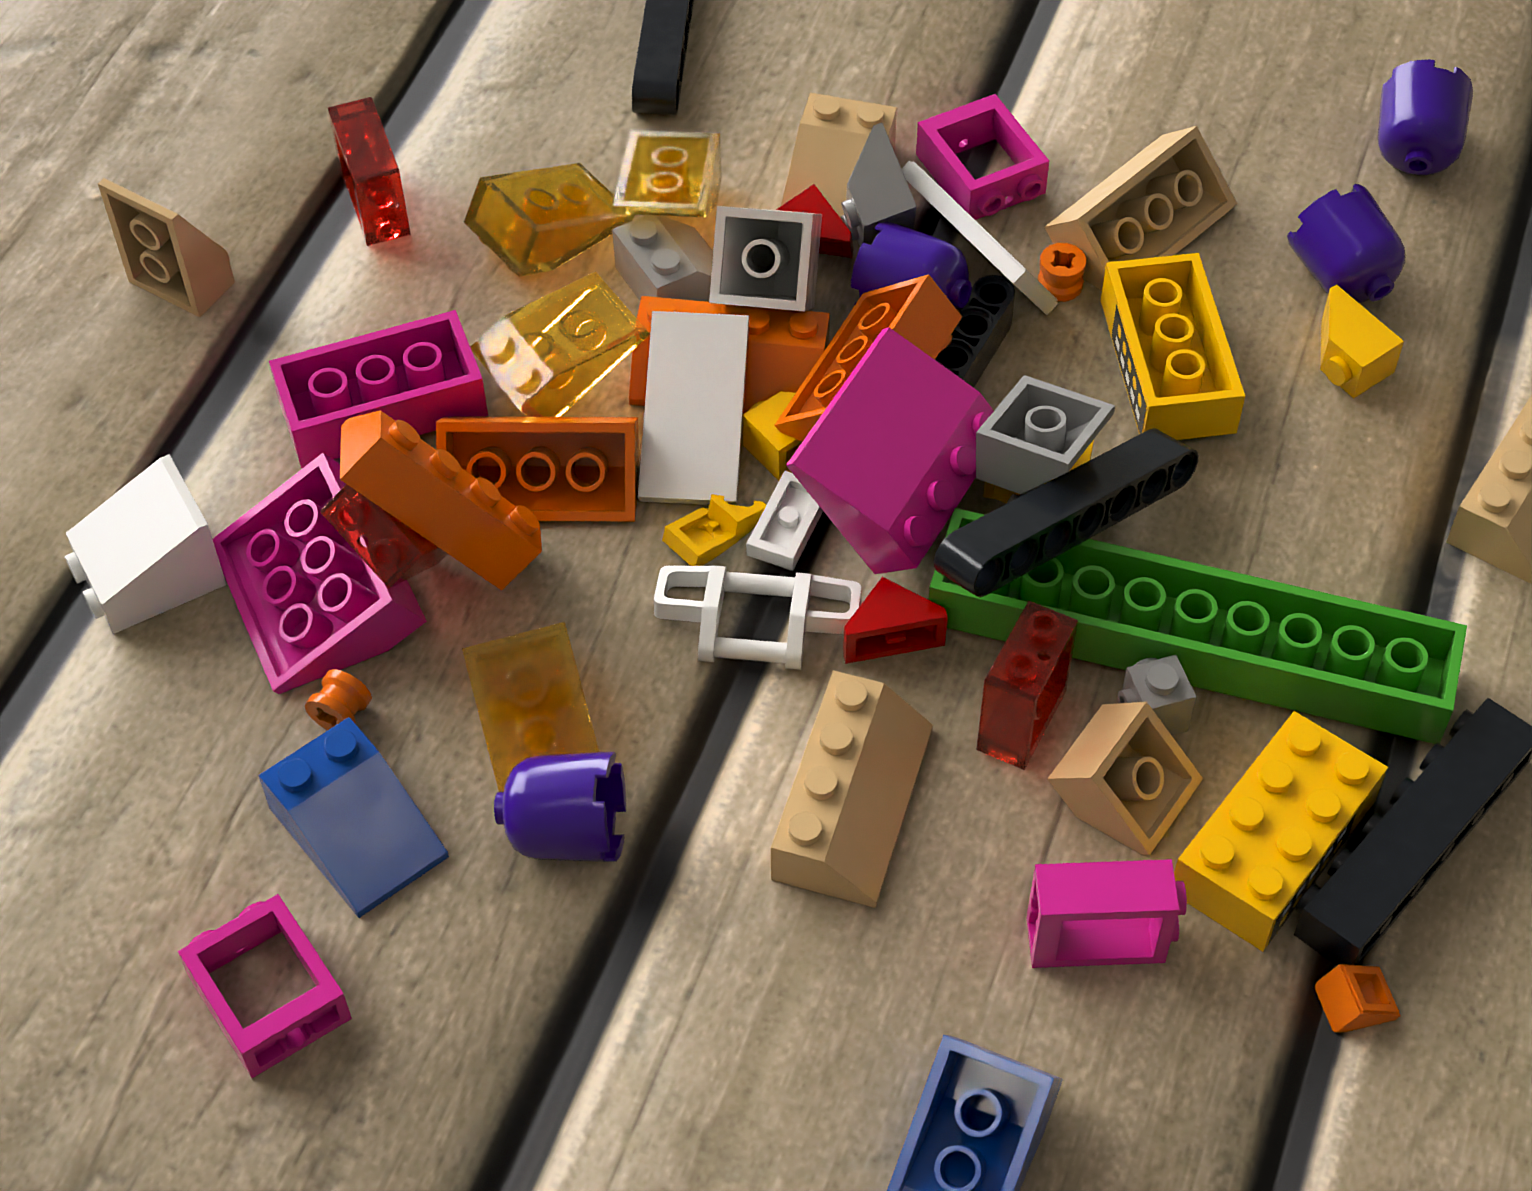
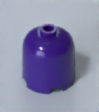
(1424, 117)
(1349, 244)
(907, 254)
(564, 807)

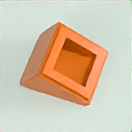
(1356, 997)

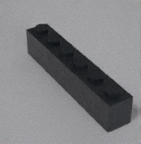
(1416, 835)

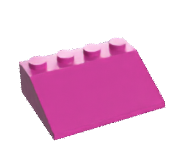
(893, 453)
(305, 588)

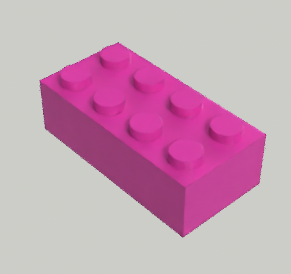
(405, 371)

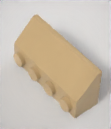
(1147, 205)
(1497, 511)
(850, 791)

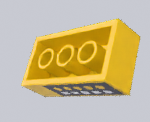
(1172, 347)
(1278, 829)

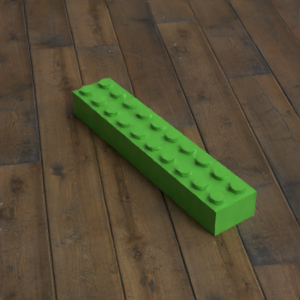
(1234, 634)

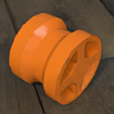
(1062, 270)
(338, 699)

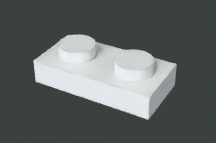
(784, 524)

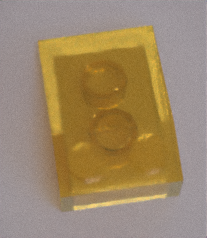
(669, 174)
(542, 216)
(559, 345)
(529, 698)

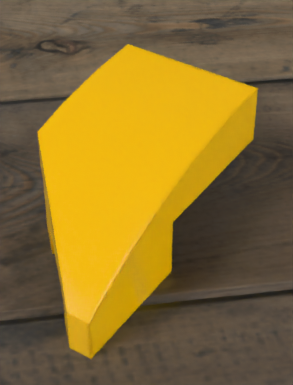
(711, 530)

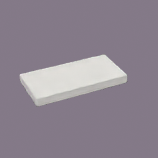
(979, 237)
(693, 407)

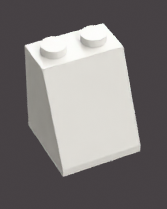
(765, 258)
(144, 549)

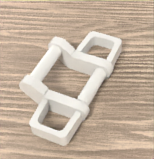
(709, 610)

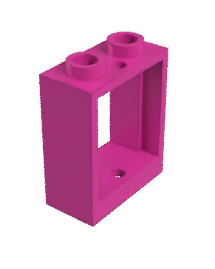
(969, 127)
(1104, 913)
(289, 1026)

